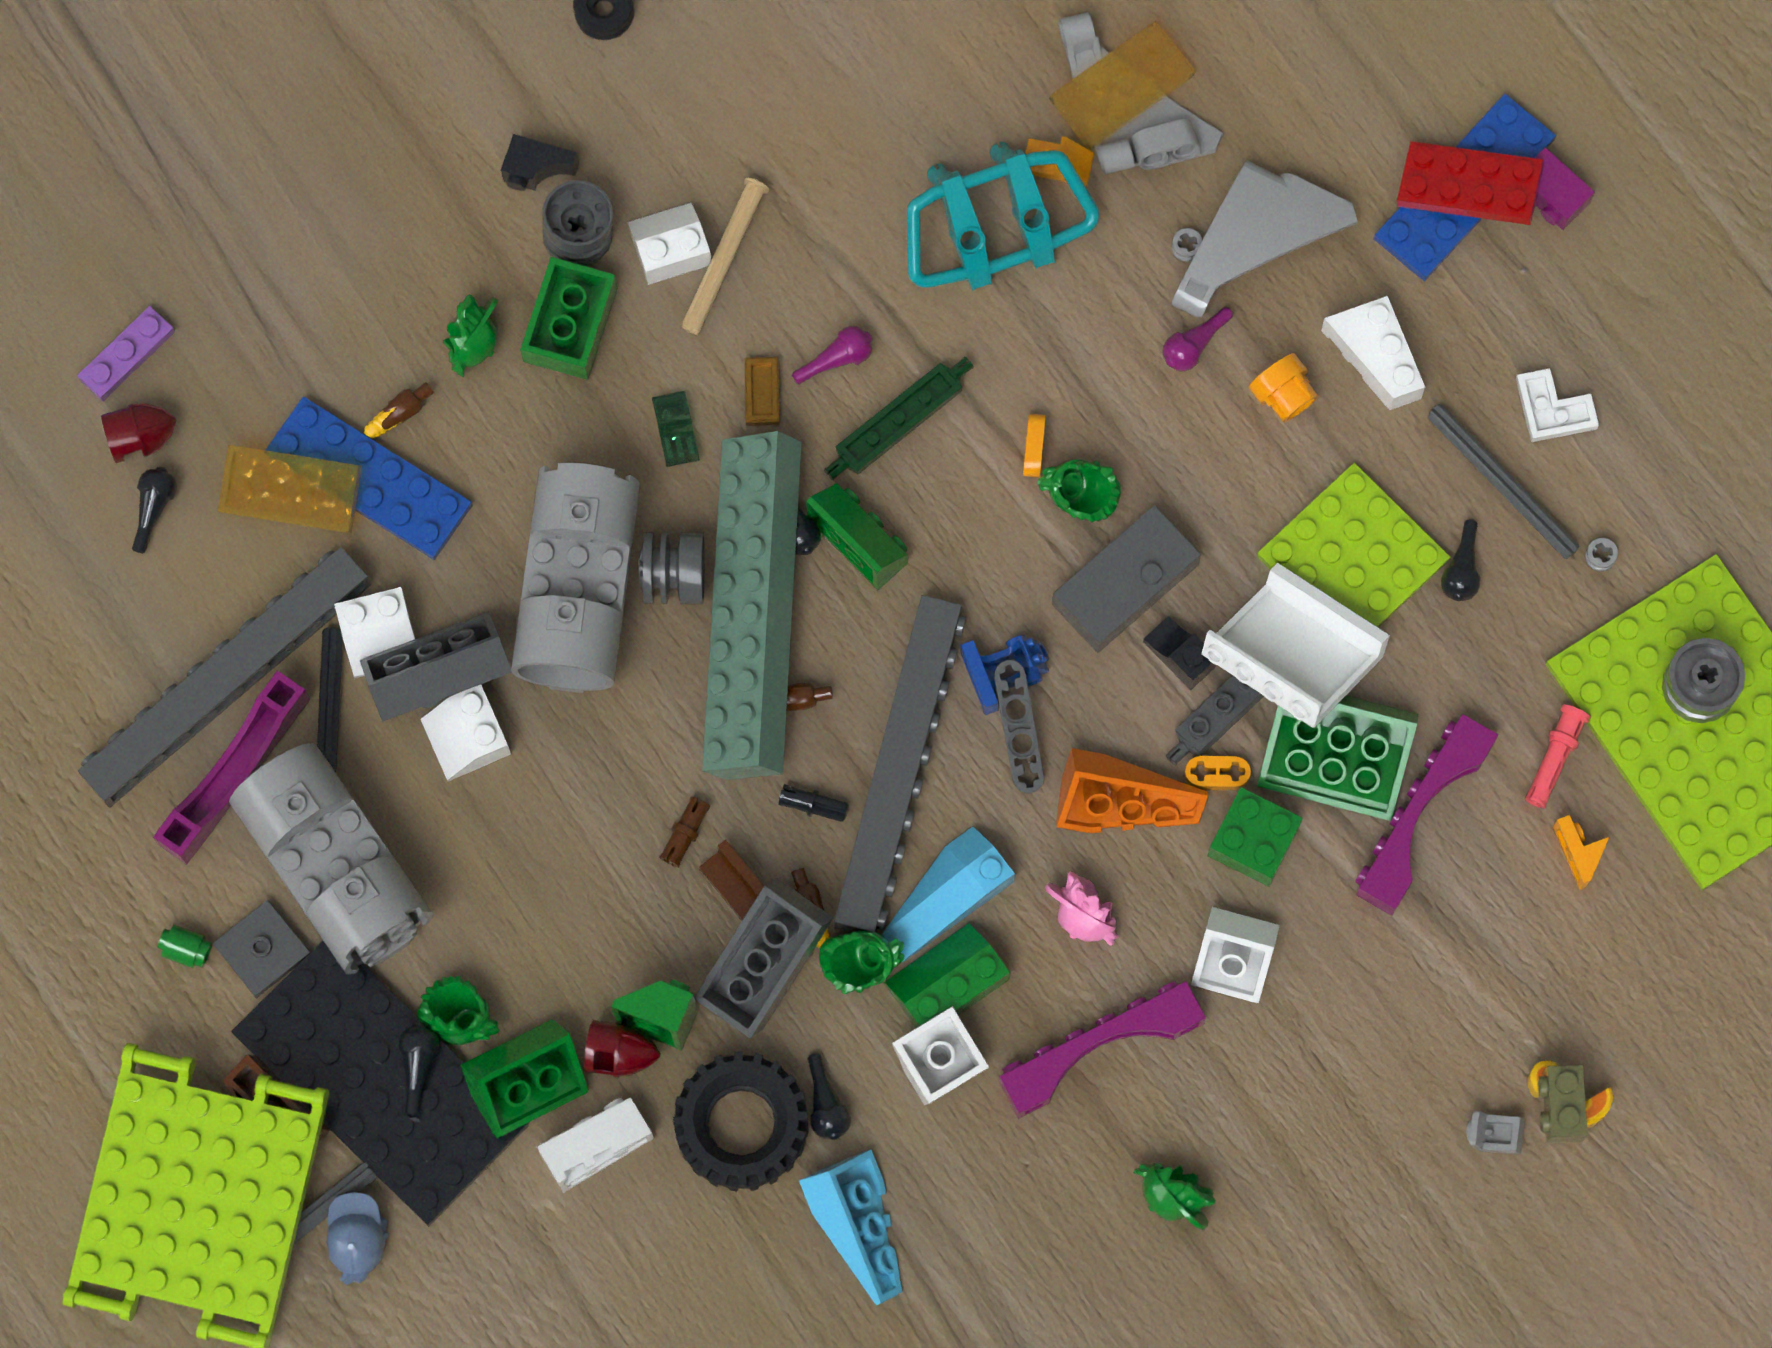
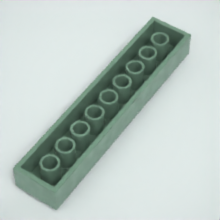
(752, 606)

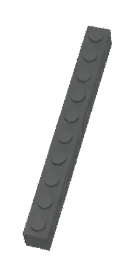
(223, 677)
(898, 766)

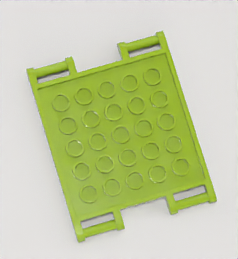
(196, 1197)

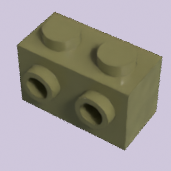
(1563, 1104)

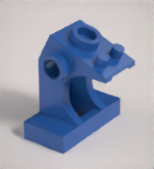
(981, 669)

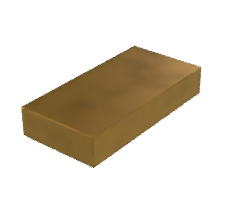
(762, 391)

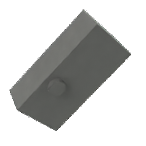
(1126, 579)
(435, 666)
(763, 958)

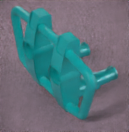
(962, 217)

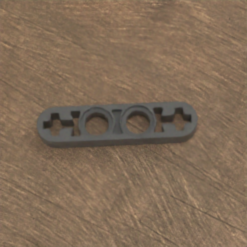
(1016, 726)

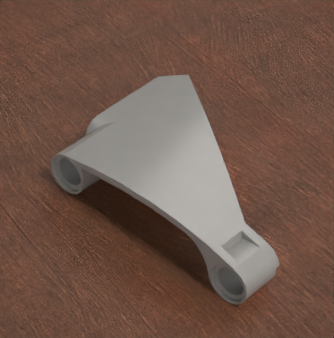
(1154, 138)
(1256, 224)

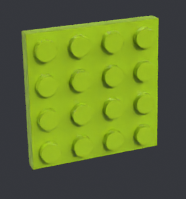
(1357, 548)

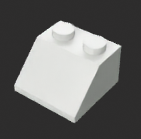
(670, 243)
(374, 625)
(465, 733)
(1235, 955)
(939, 1056)

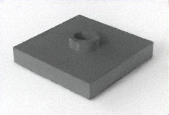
(261, 949)

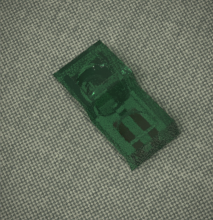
(675, 429)

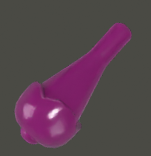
(849, 347)
(1183, 349)

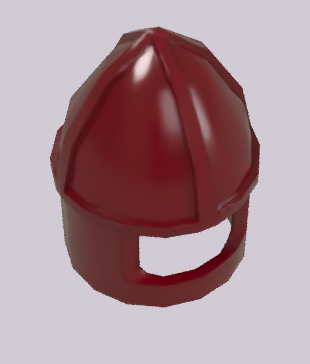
(136, 429)
(618, 1049)

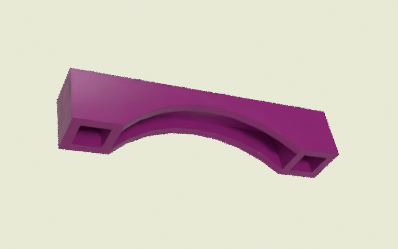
(1461, 755)
(206, 805)
(1164, 1016)

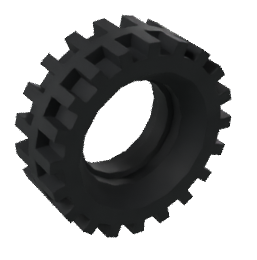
(729, 1076)

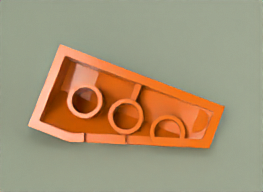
(1113, 793)

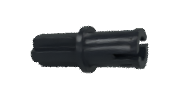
(813, 803)

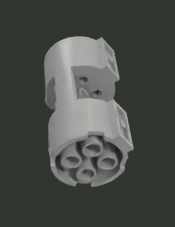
(575, 578)
(330, 858)

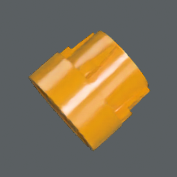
(1284, 388)

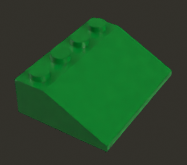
(1346, 761)

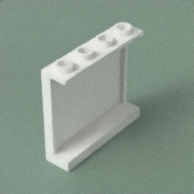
(1297, 646)

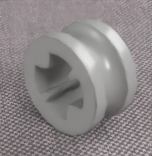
(1191, 236)
(1596, 563)

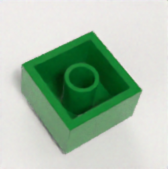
(1254, 836)

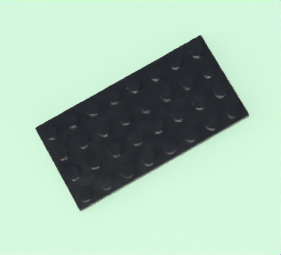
(345, 1038)

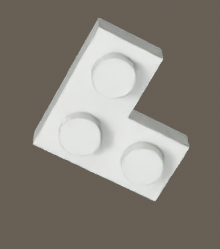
(1547, 415)

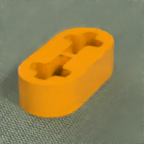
(1034, 445)
(1217, 764)

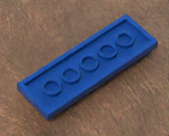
(1427, 237)
(389, 487)

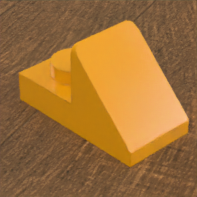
(1078, 155)
(1580, 858)

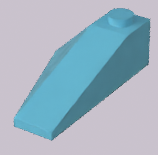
(954, 886)
(851, 1213)

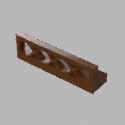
(732, 879)

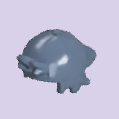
(355, 1236)

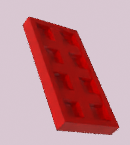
(1470, 183)

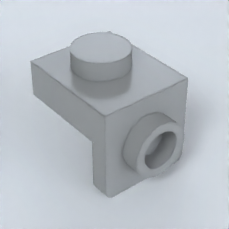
(1495, 1133)

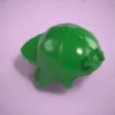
(471, 335)
(1082, 489)
(859, 960)
(456, 1012)
(1175, 1194)

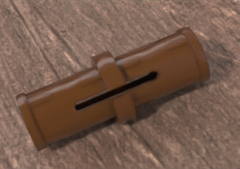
(684, 831)

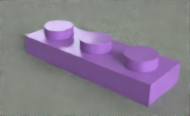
(126, 353)

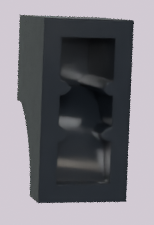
(533, 161)
(1179, 652)

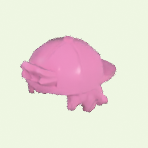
(1082, 912)

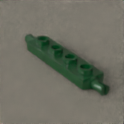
(898, 418)

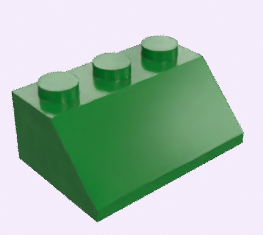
(857, 534)
(948, 976)
(659, 1011)
(525, 1077)

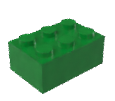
(569, 318)

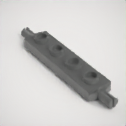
(1213, 719)

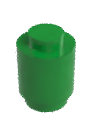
(184, 946)

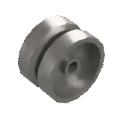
(1708, 698)

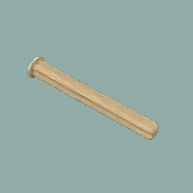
(724, 255)

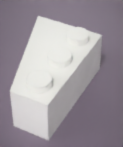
(1378, 350)
(595, 1143)

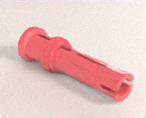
(1562, 741)

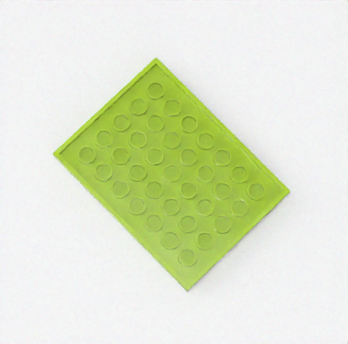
(1696, 780)

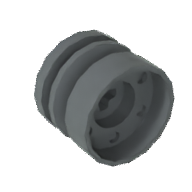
(575, 206)
(673, 568)

